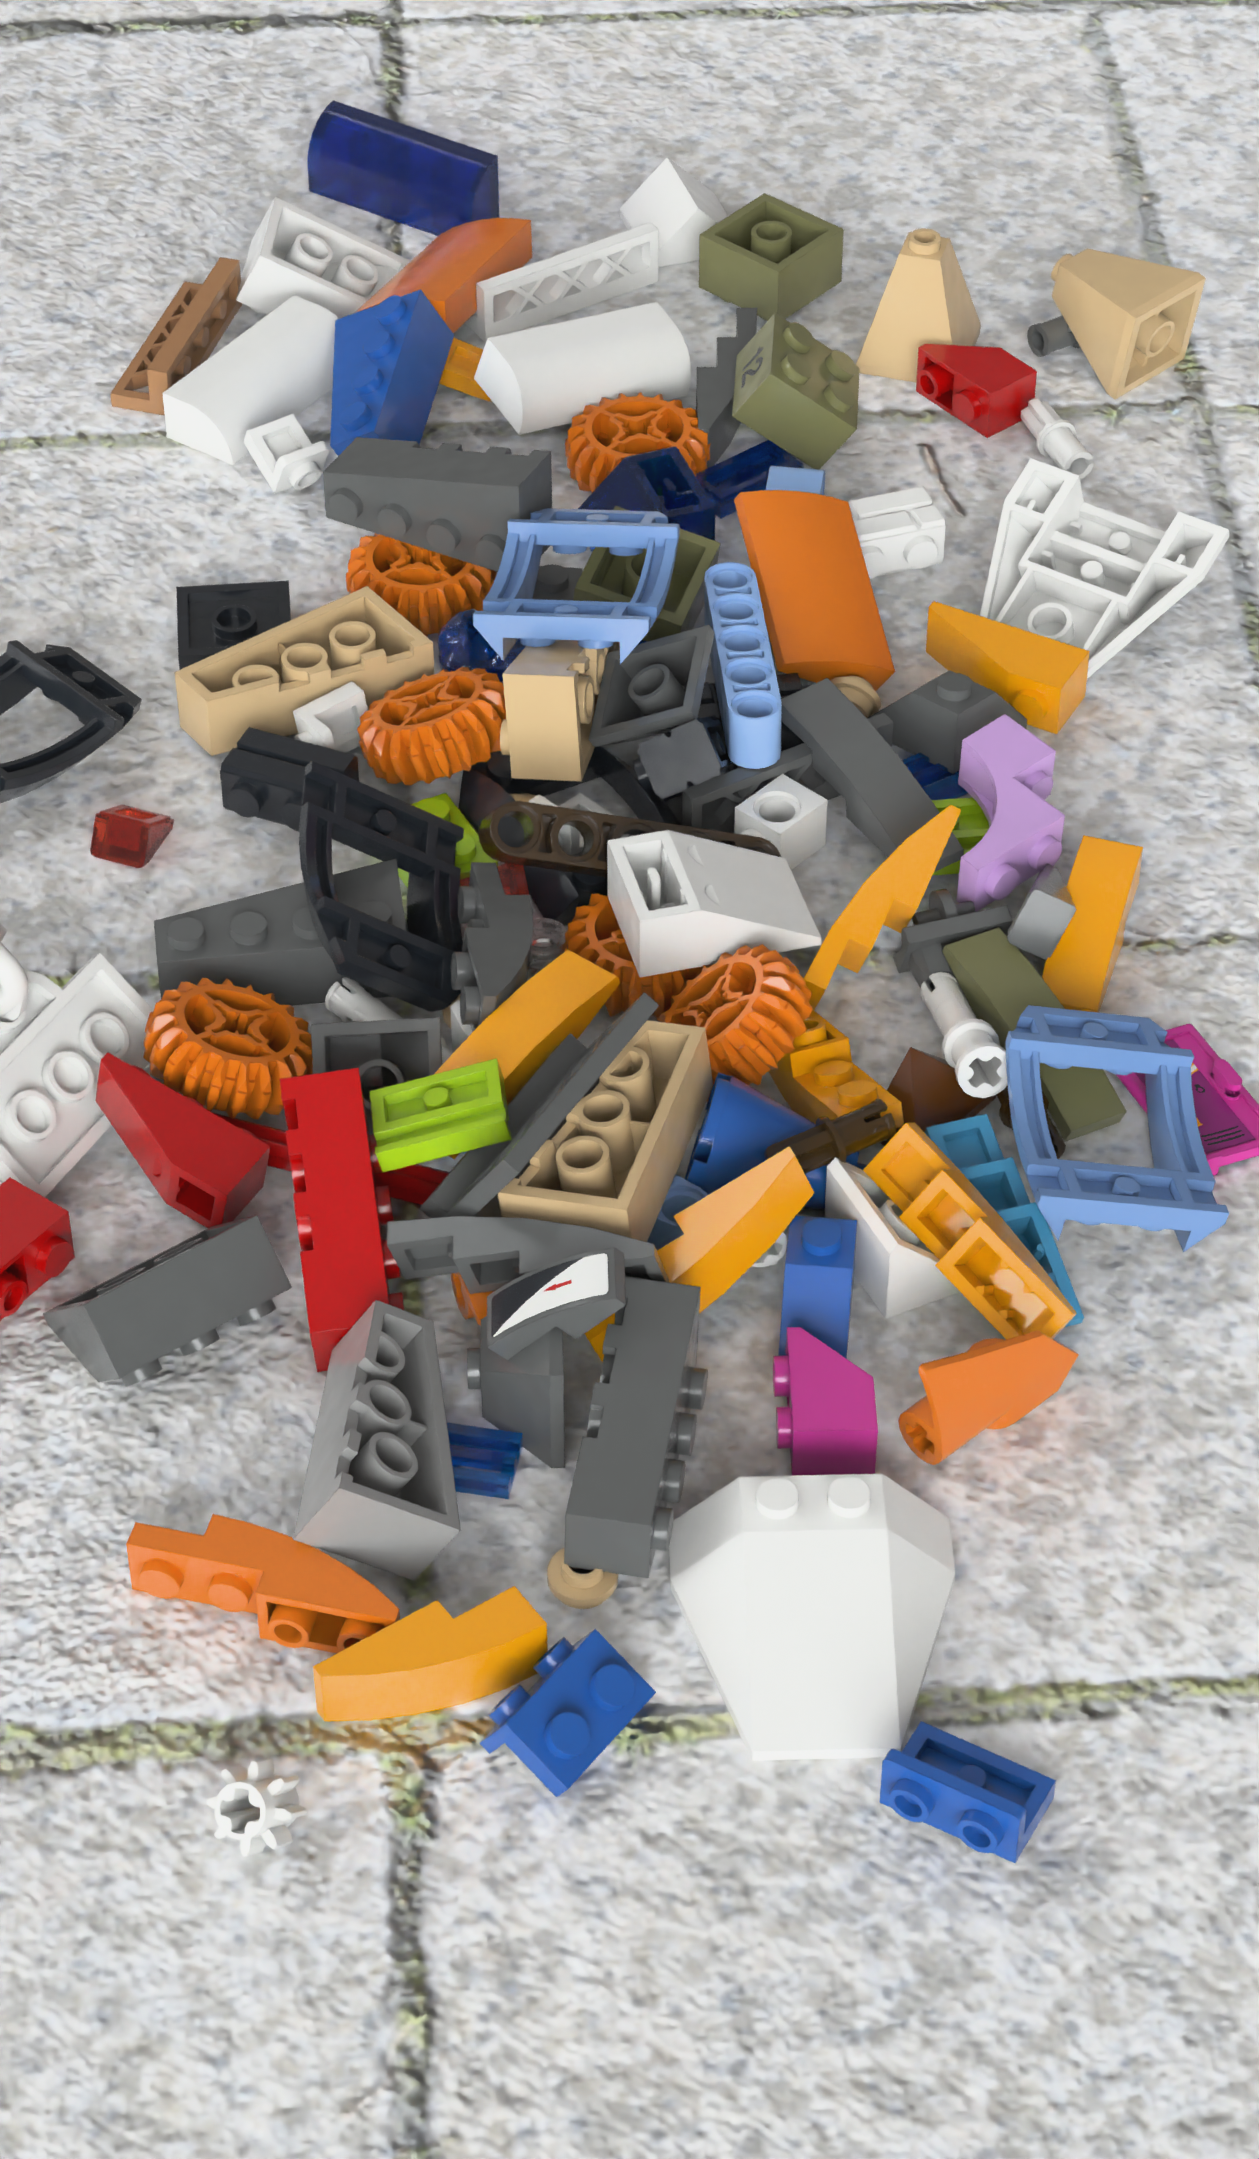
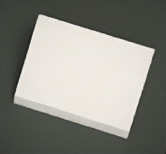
(677, 207)
(888, 1256)

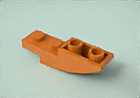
(240, 1566)

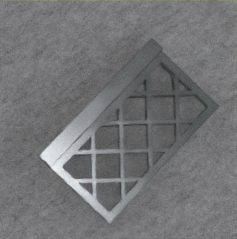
(534, 1117)

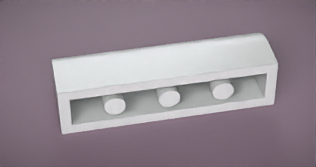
(559, 368)
(254, 380)

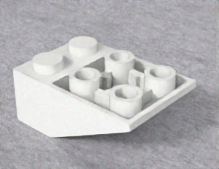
(697, 898)

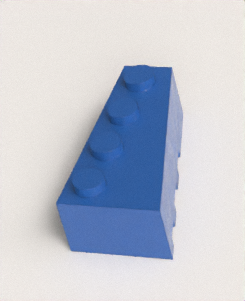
(387, 370)

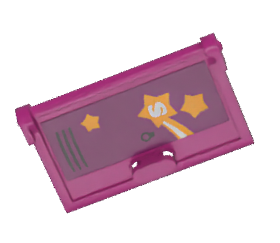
(1224, 1122)

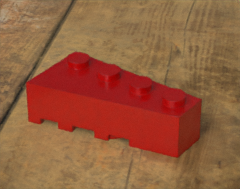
(337, 1205)

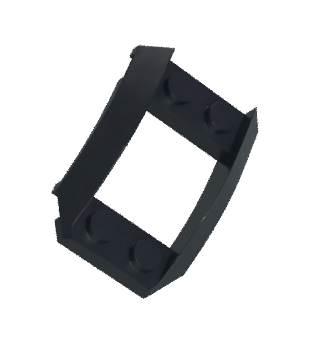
(76, 684)
(554, 891)
(364, 948)

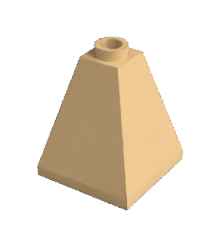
(920, 306)
(1126, 314)

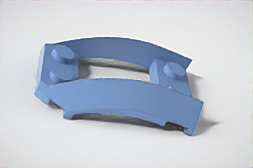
(513, 613)
(1158, 1198)

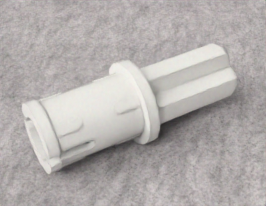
(1057, 438)

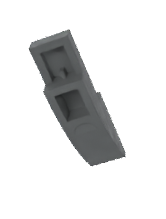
(494, 944)

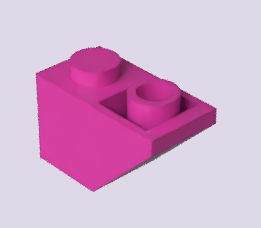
(828, 1409)

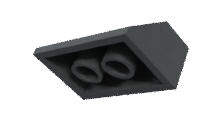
(172, 1302)

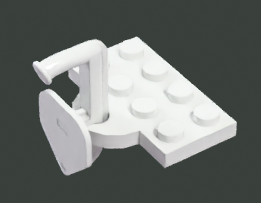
(52, 1063)

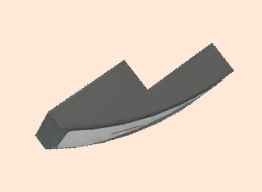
(561, 1294)

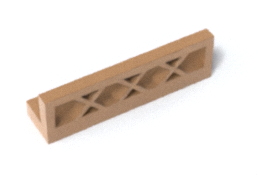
(181, 338)

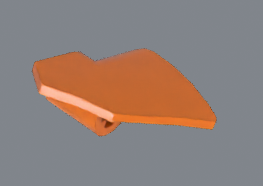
(981, 1390)

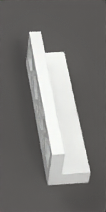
(566, 282)

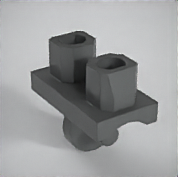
(941, 926)

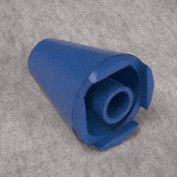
(739, 1130)

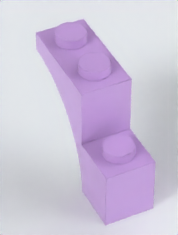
(1009, 779)

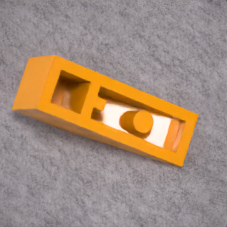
(1029, 671)

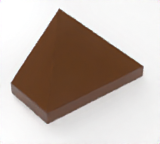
(931, 1092)

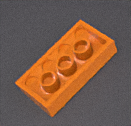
(459, 260)
(814, 586)

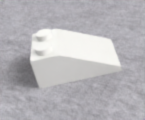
(313, 261)

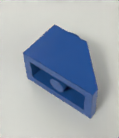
(819, 1280)

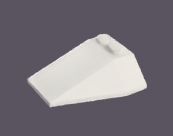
(1086, 570)
(815, 1608)

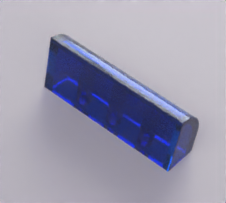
(400, 171)

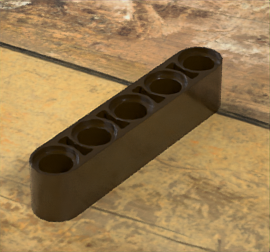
(544, 822)

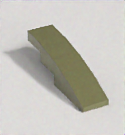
(998, 989)

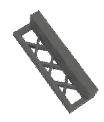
(714, 801)

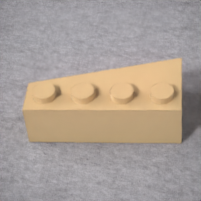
(297, 663)
(551, 710)
(622, 1139)

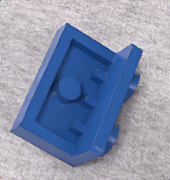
(571, 1710)
(965, 1791)

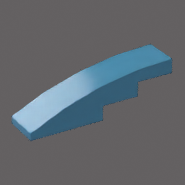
(976, 1153)

